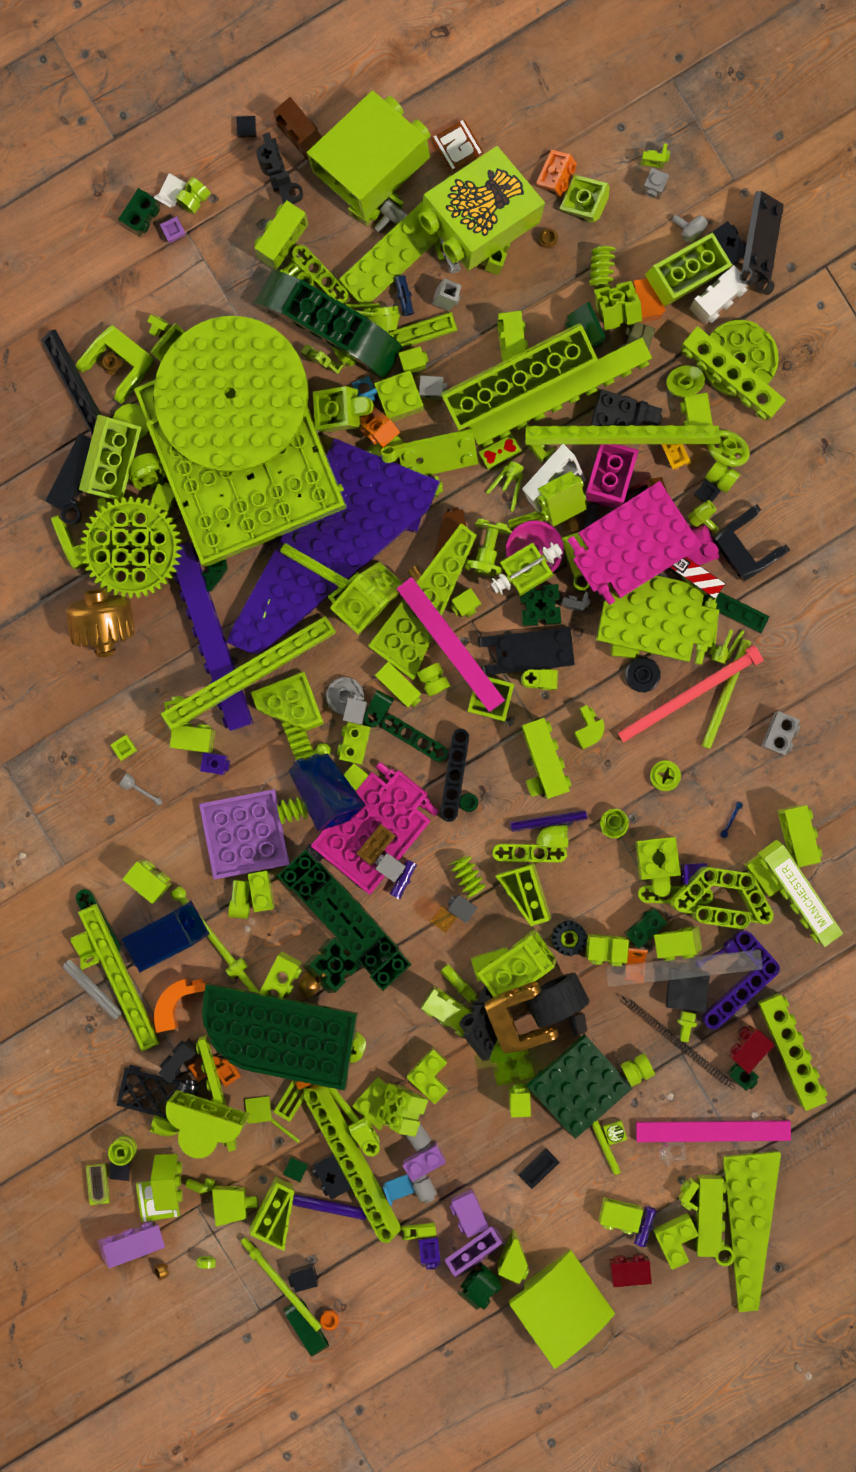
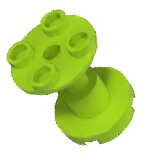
(486, 556)

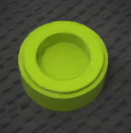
(206, 1262)

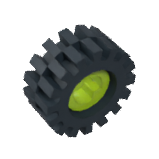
(579, 937)

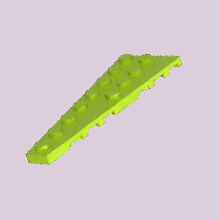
(403, 636)
(750, 1201)

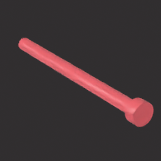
(752, 656)

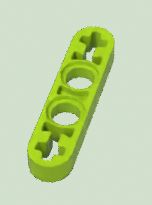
(321, 274)
(529, 855)
(674, 889)

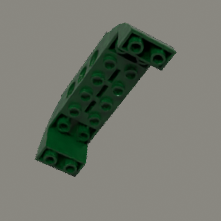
(329, 321)
(345, 918)

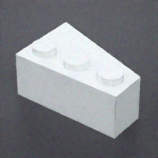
(718, 296)
(558, 464)

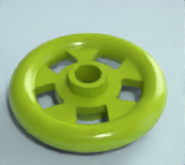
(729, 448)

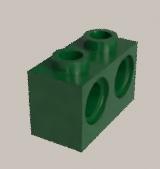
(134, 210)
(645, 928)

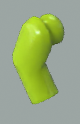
(200, 1187)

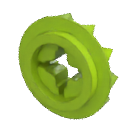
(673, 771)

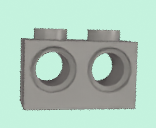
(775, 731)

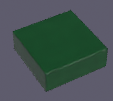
(295, 1169)

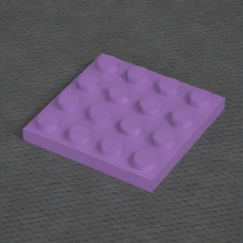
(244, 834)

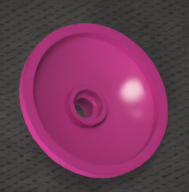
(538, 533)

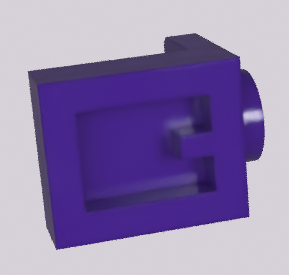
(429, 1253)

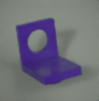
(689, 870)

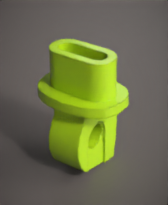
(687, 1020)

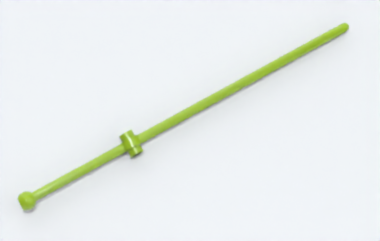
(236, 968)

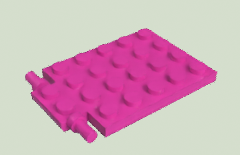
(633, 543)
(388, 805)

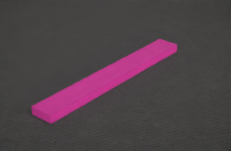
(450, 644)
(713, 1131)

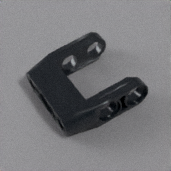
(737, 554)

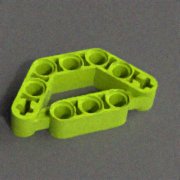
(729, 914)

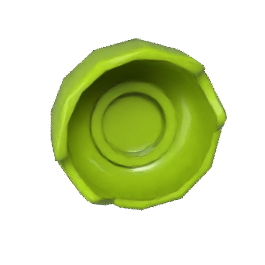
(614, 823)

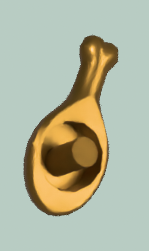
(308, 985)

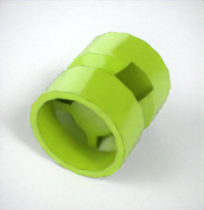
(193, 195)
(722, 476)
(433, 679)
(638, 1069)
(122, 1150)

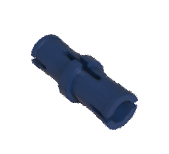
(401, 283)

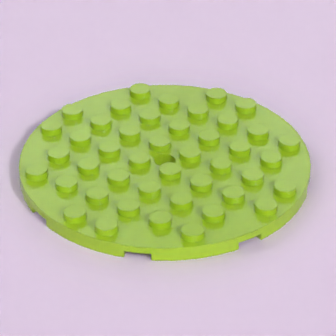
(267, 401)

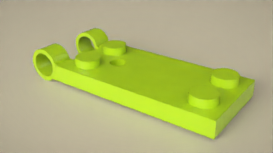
(438, 453)

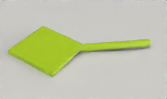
(261, 1112)

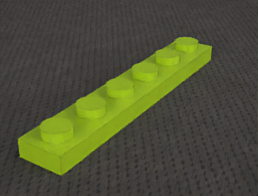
(213, 1083)

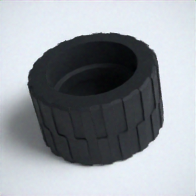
(558, 1000)

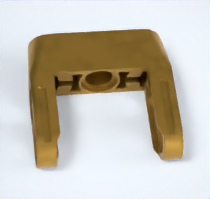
(504, 1024)

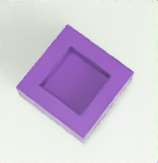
(173, 229)

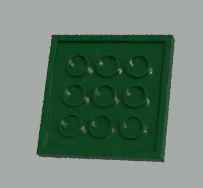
(579, 1086)

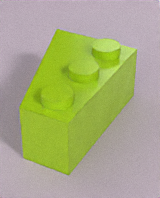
(511, 334)

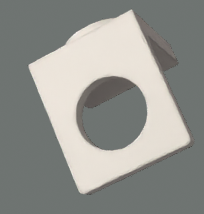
(170, 190)

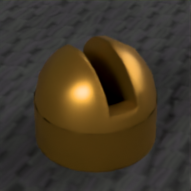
(160, 1271)

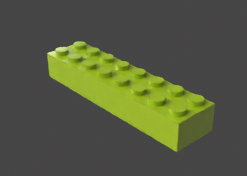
(519, 376)

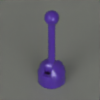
(728, 947)

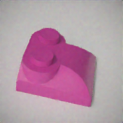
(708, 551)

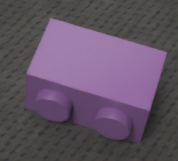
(424, 1162)
(469, 1213)

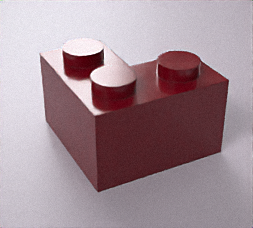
(751, 1049)

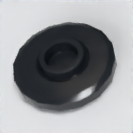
(642, 674)

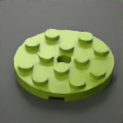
(750, 341)

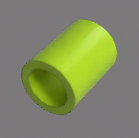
(534, 786)

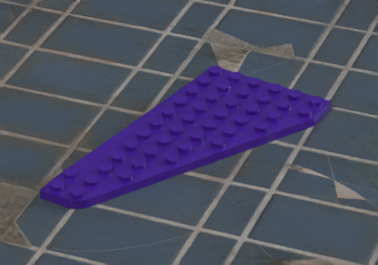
(380, 506)

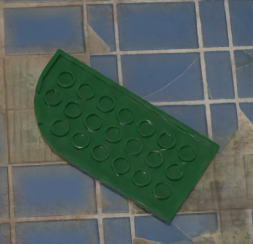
(280, 1035)

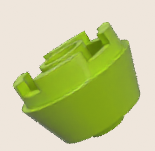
(385, 317)
(147, 471)

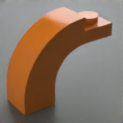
(164, 1012)

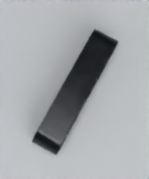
(453, 765)

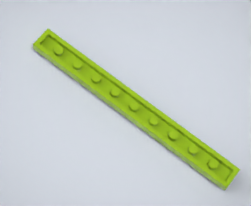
(622, 434)
(248, 673)

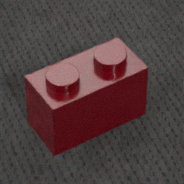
(630, 1270)

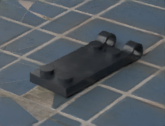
(762, 242)
(530, 651)

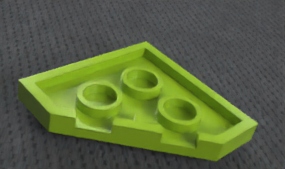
(290, 702)

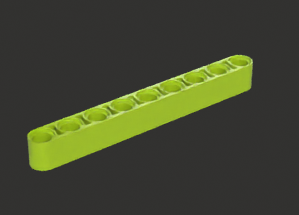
(352, 1163)

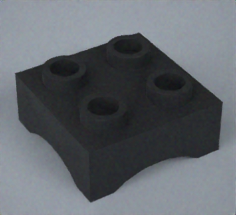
(688, 993)
(171, 1065)

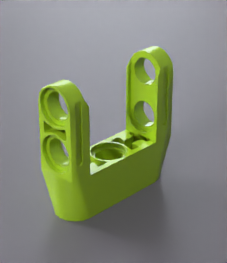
(124, 348)
(74, 553)

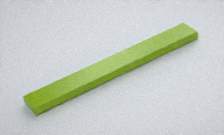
(119, 977)

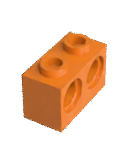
(378, 428)

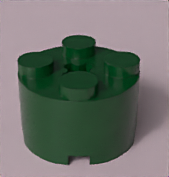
(479, 1287)

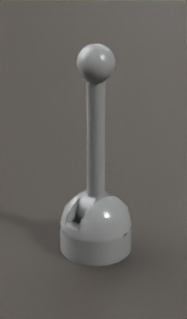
(129, 782)

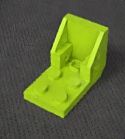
(367, 596)
(521, 965)

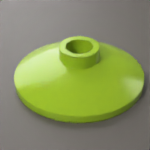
(685, 381)

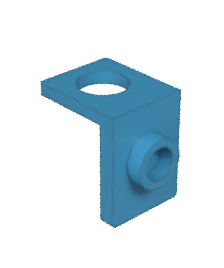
(372, 394)
(397, 1188)

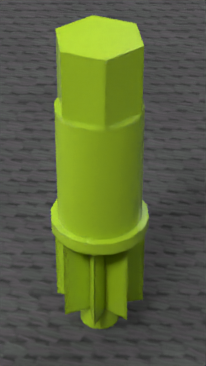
(459, 984)

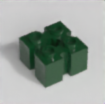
(550, 614)
(342, 965)

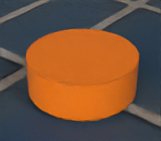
(329, 1320)

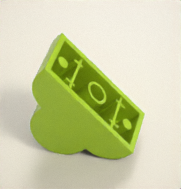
(203, 1123)

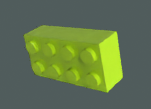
(688, 269)
(110, 458)
(545, 759)

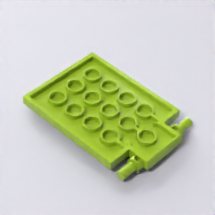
(661, 620)

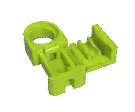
(320, 358)

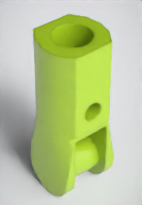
(422, 1230)

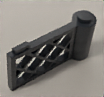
(188, 1086)

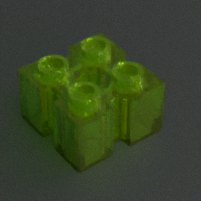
(504, 1072)

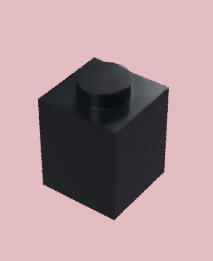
(303, 1278)

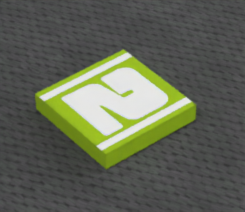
(146, 1204)

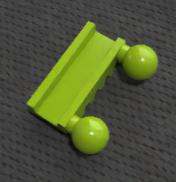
(300, 743)

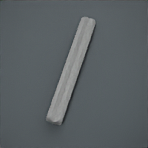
(92, 989)

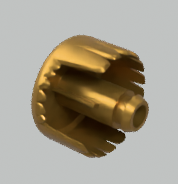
(101, 620)

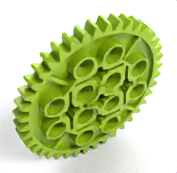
(108, 522)

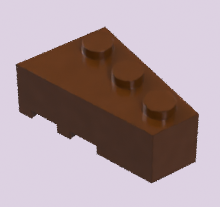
(296, 126)

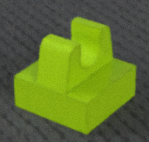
(158, 325)

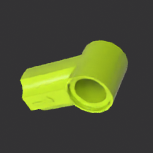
(240, 905)

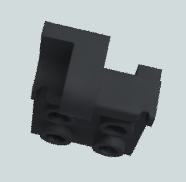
(274, 167)
(623, 411)
(478, 1027)

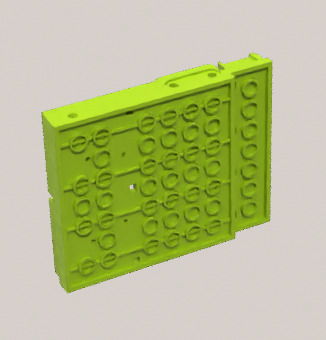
(236, 513)

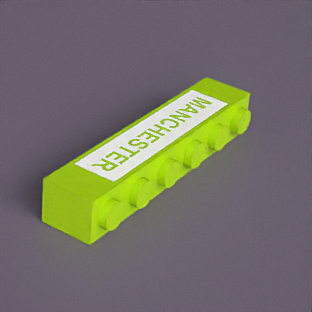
(800, 893)

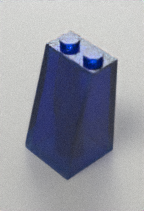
(325, 791)
(165, 936)

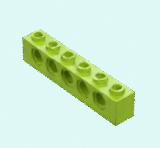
(744, 375)
(287, 965)
(817, 1094)

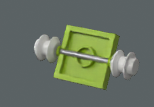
(526, 568)

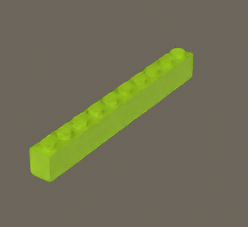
(563, 391)

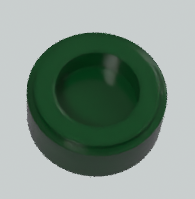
(468, 802)

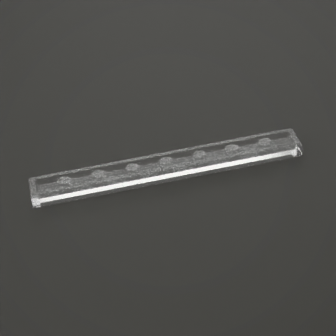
(684, 968)

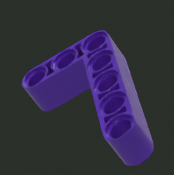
(744, 983)

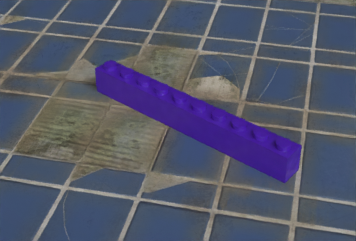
(210, 634)

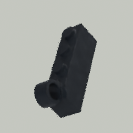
(66, 486)

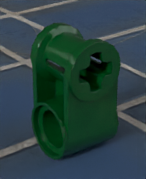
(379, 705)

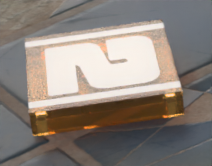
(457, 145)

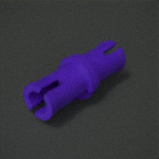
(403, 879)
(645, 1226)

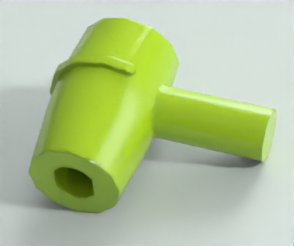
(702, 514)

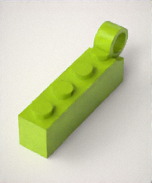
(709, 1218)

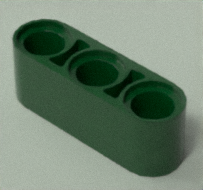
(312, 1340)

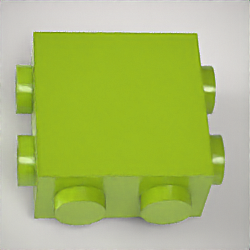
(562, 498)

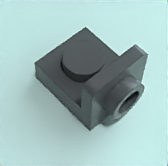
(572, 602)

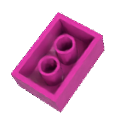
(611, 475)

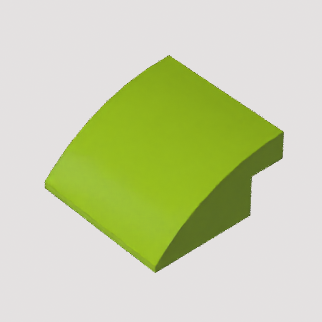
(562, 1308)

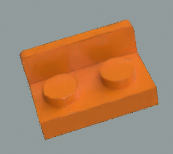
(557, 172)

